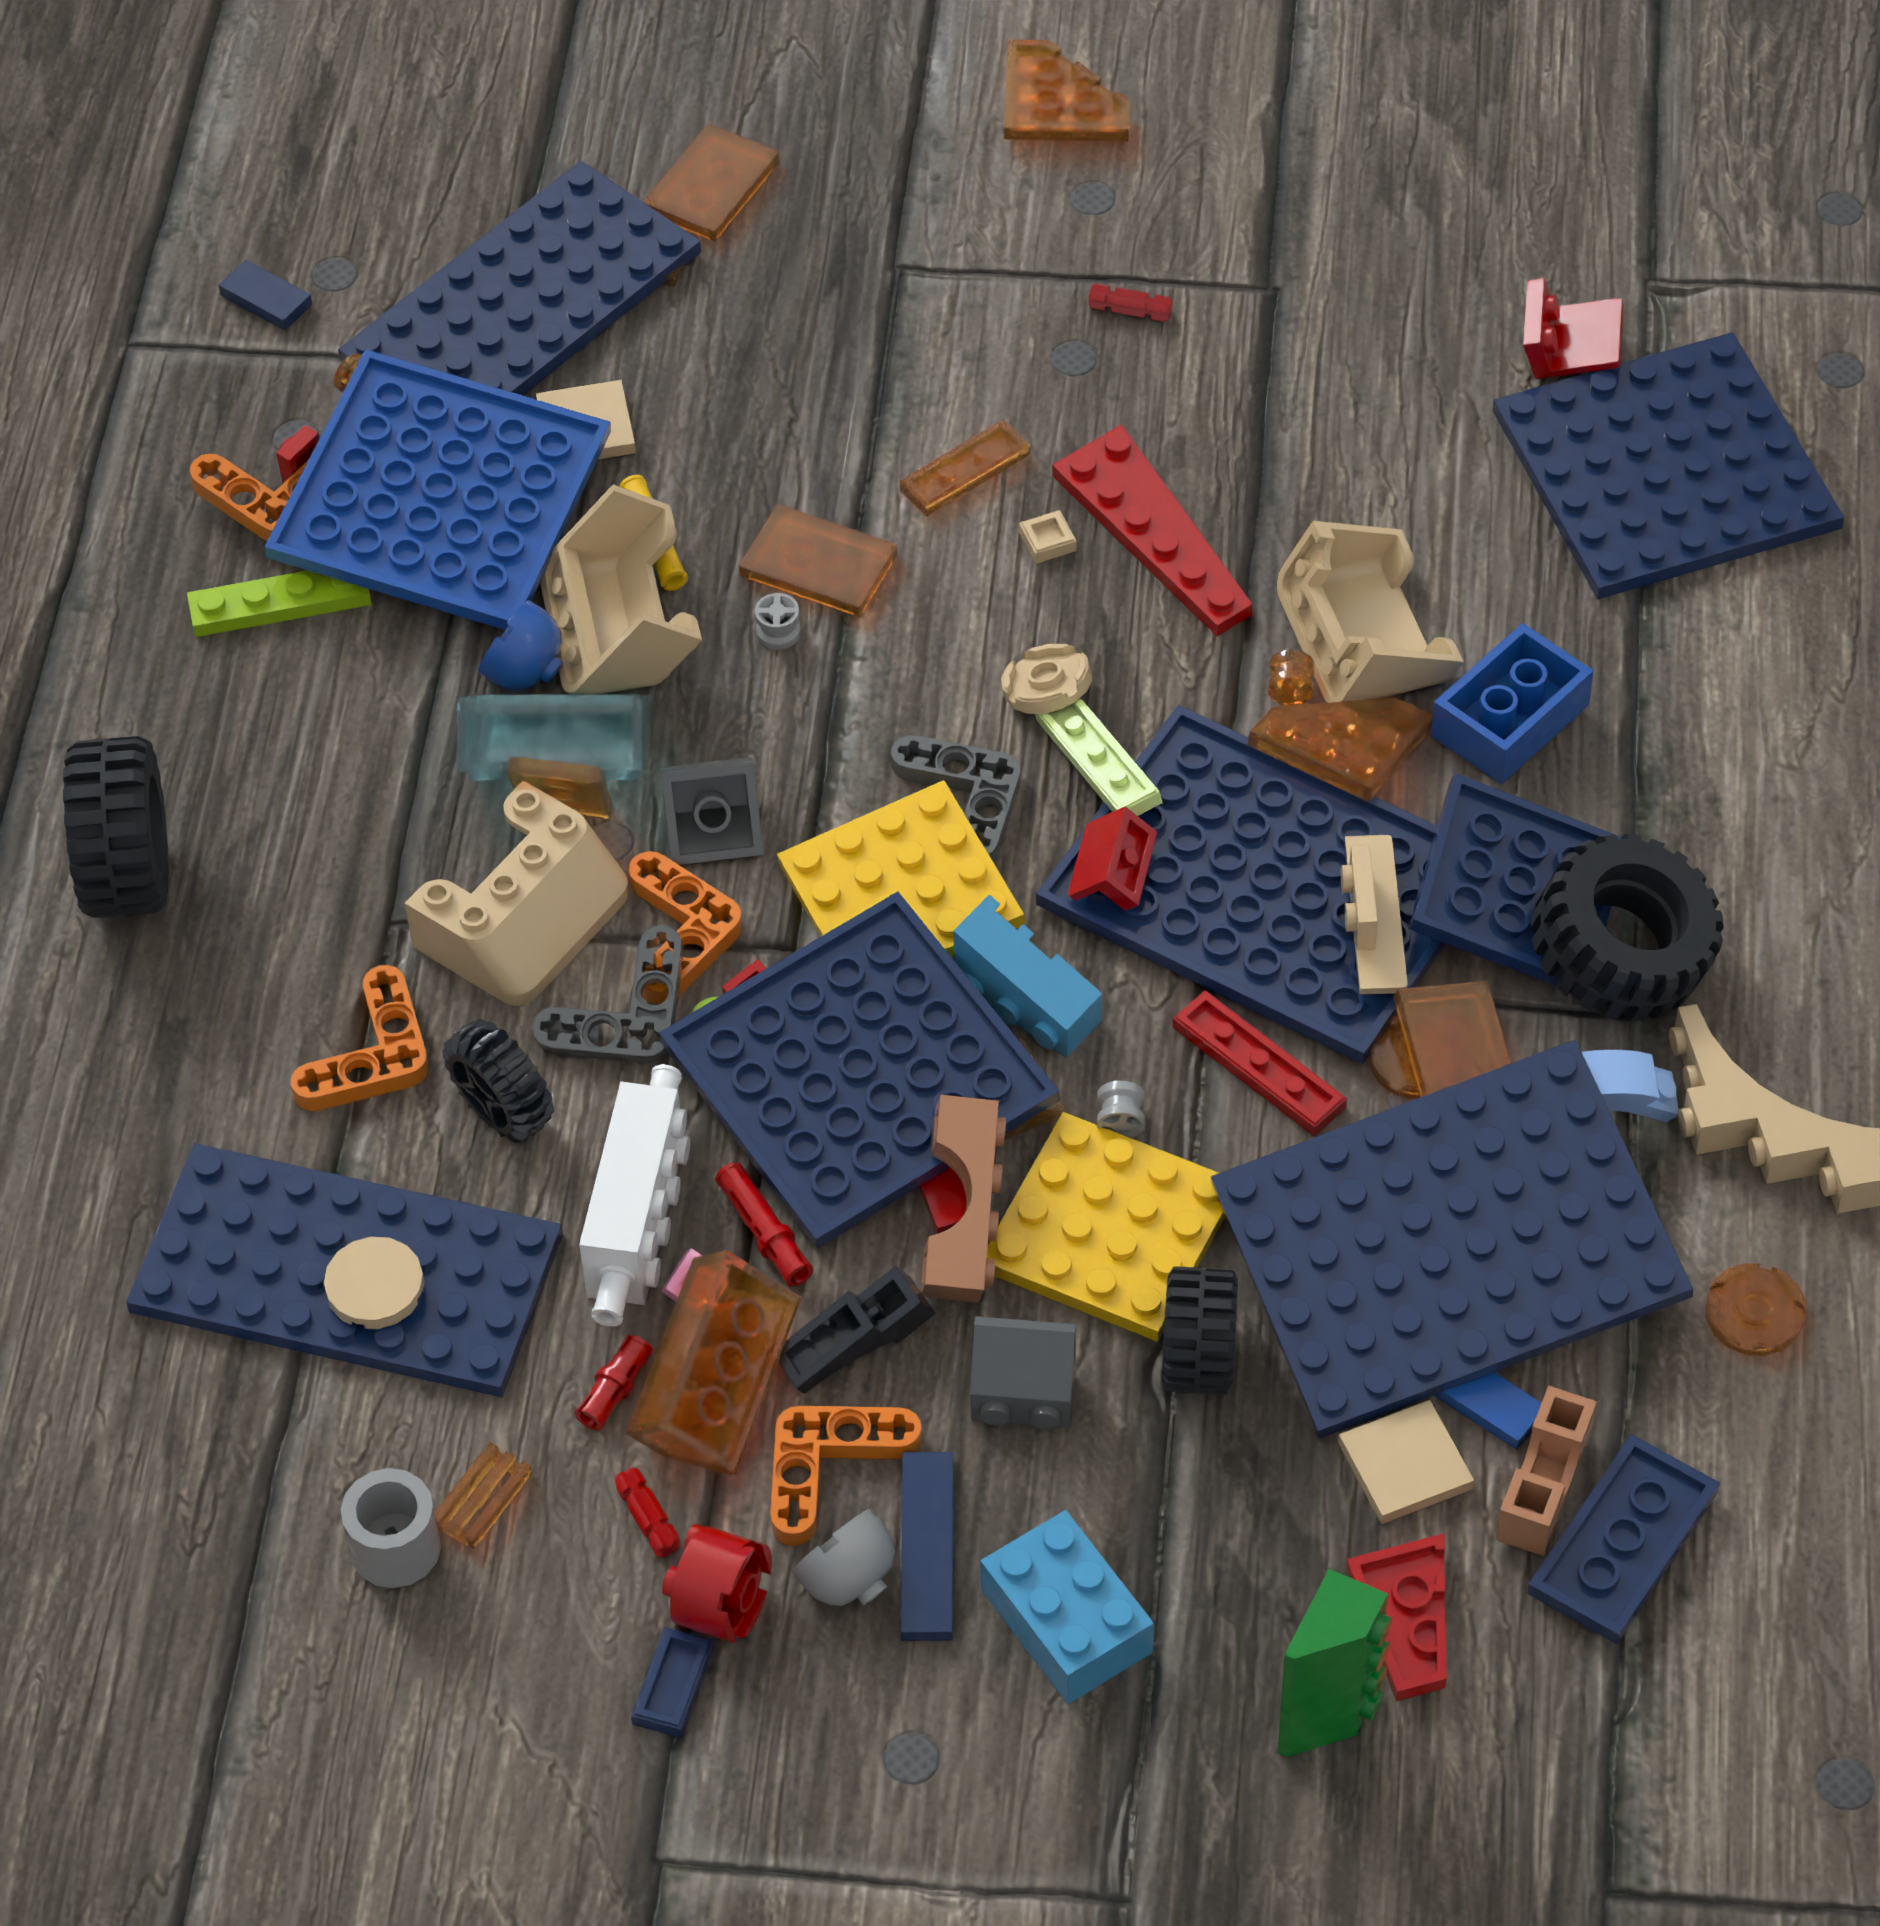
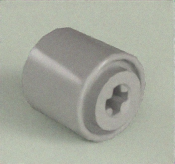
(391, 1528)

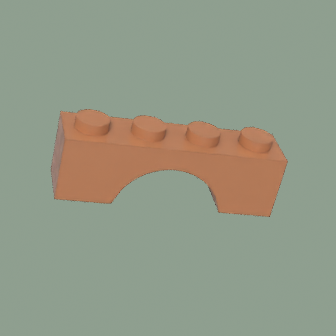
(965, 1140)

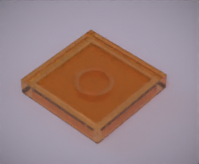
(571, 784)

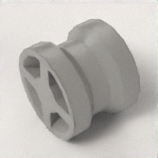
(772, 611)
(1121, 1108)

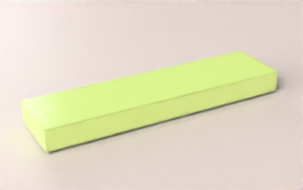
(1100, 758)

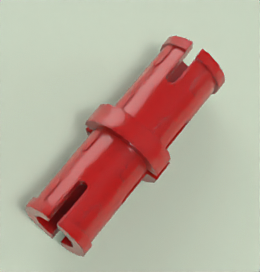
(613, 1382)

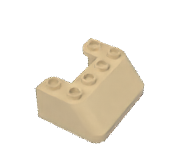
(608, 597)
(530, 910)

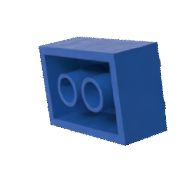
(1511, 703)

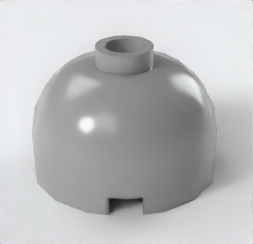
(849, 1563)

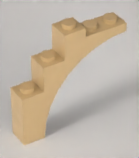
(1787, 1142)

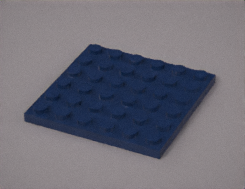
(1666, 465)
(840, 1061)

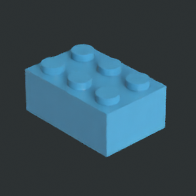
(1067, 1606)

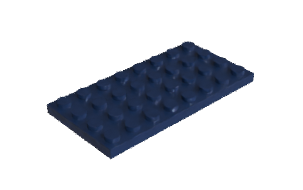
(534, 285)
(252, 1248)

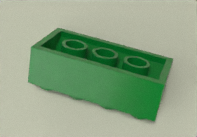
(1334, 1665)

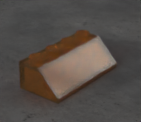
(714, 1363)

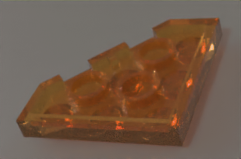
(1058, 99)
(1344, 742)

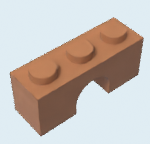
(1548, 1471)

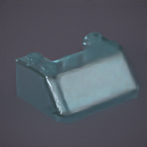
(566, 728)

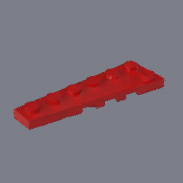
(1139, 510)

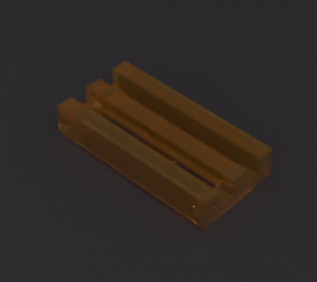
(503, 1462)

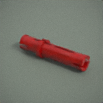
(773, 1238)

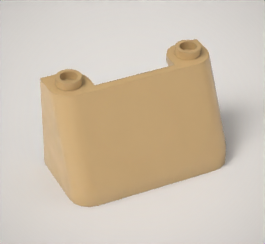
(1353, 616)

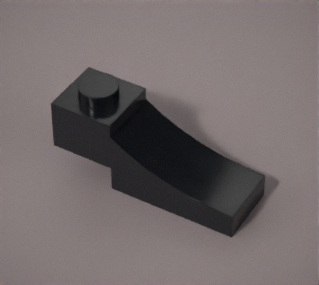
(854, 1327)

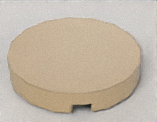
(1046, 679)
(374, 1282)

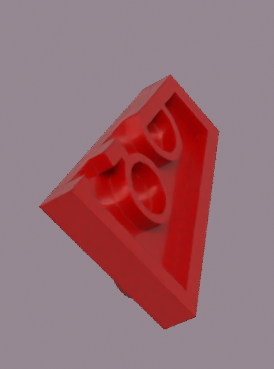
(1416, 1603)

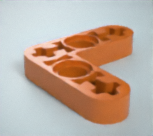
(238, 481)
(696, 920)
(390, 1050)
(810, 1449)

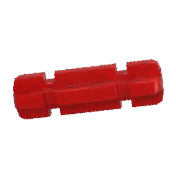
(1130, 302)
(647, 1512)

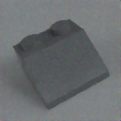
(712, 811)
(1023, 1372)

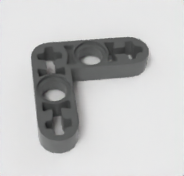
(983, 788)
(641, 1015)

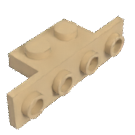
(1374, 913)

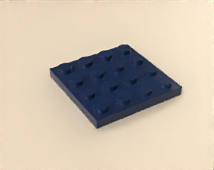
(1488, 871)

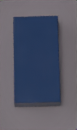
(265, 294)
(672, 1682)

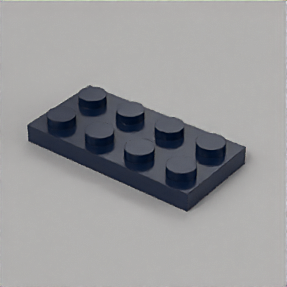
(1623, 1538)

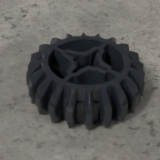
(498, 1080)

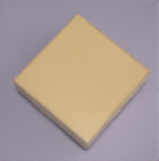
(1047, 537)

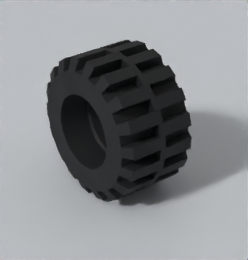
(1199, 1330)

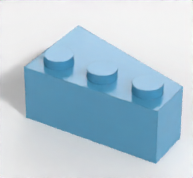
(1023, 983)

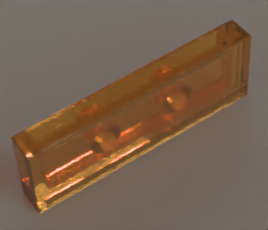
(964, 467)

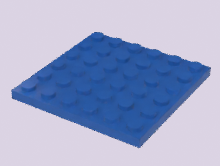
(438, 490)

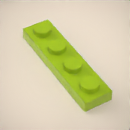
(271, 601)

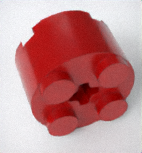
(718, 1583)

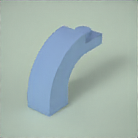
(1633, 1083)

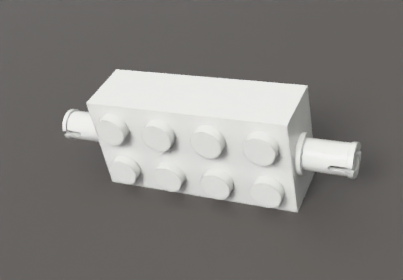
(634, 1194)

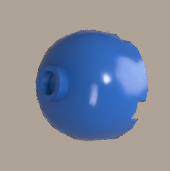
(524, 650)

